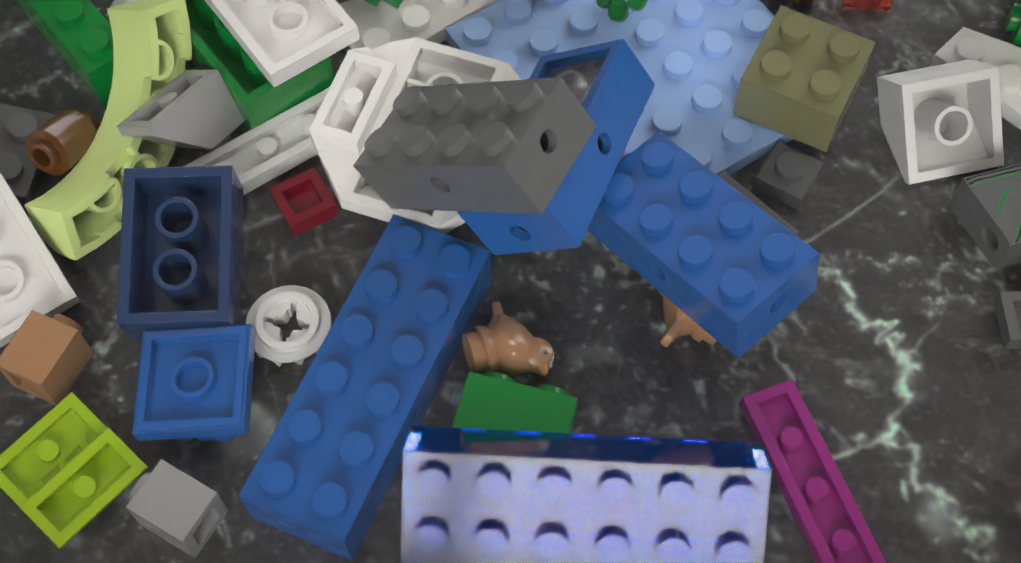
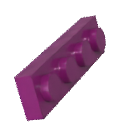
(809, 477)

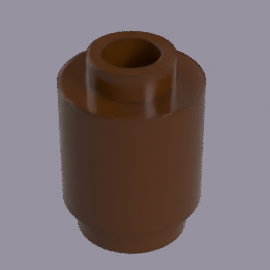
(62, 141)

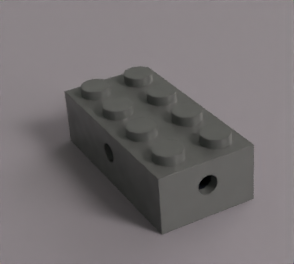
(477, 146)

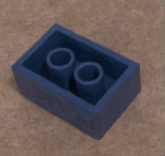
(180, 249)

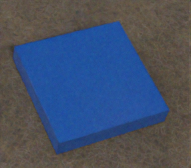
(195, 382)

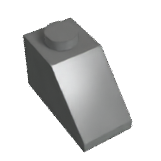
(187, 113)

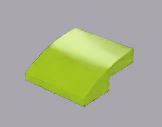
(67, 470)

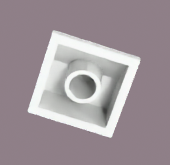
(943, 119)

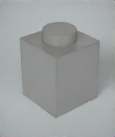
(176, 507)

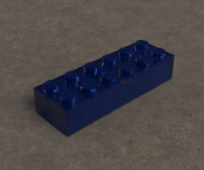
(580, 498)

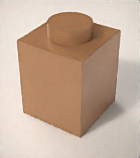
(46, 356)

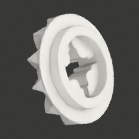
(276, 308)

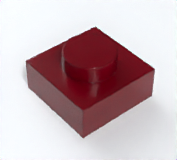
(304, 201)

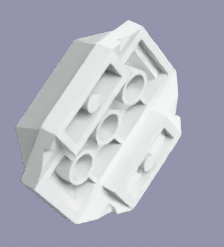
(364, 98)

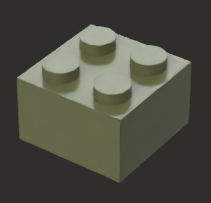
(803, 78)

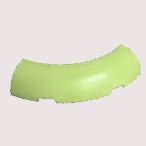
(149, 53)

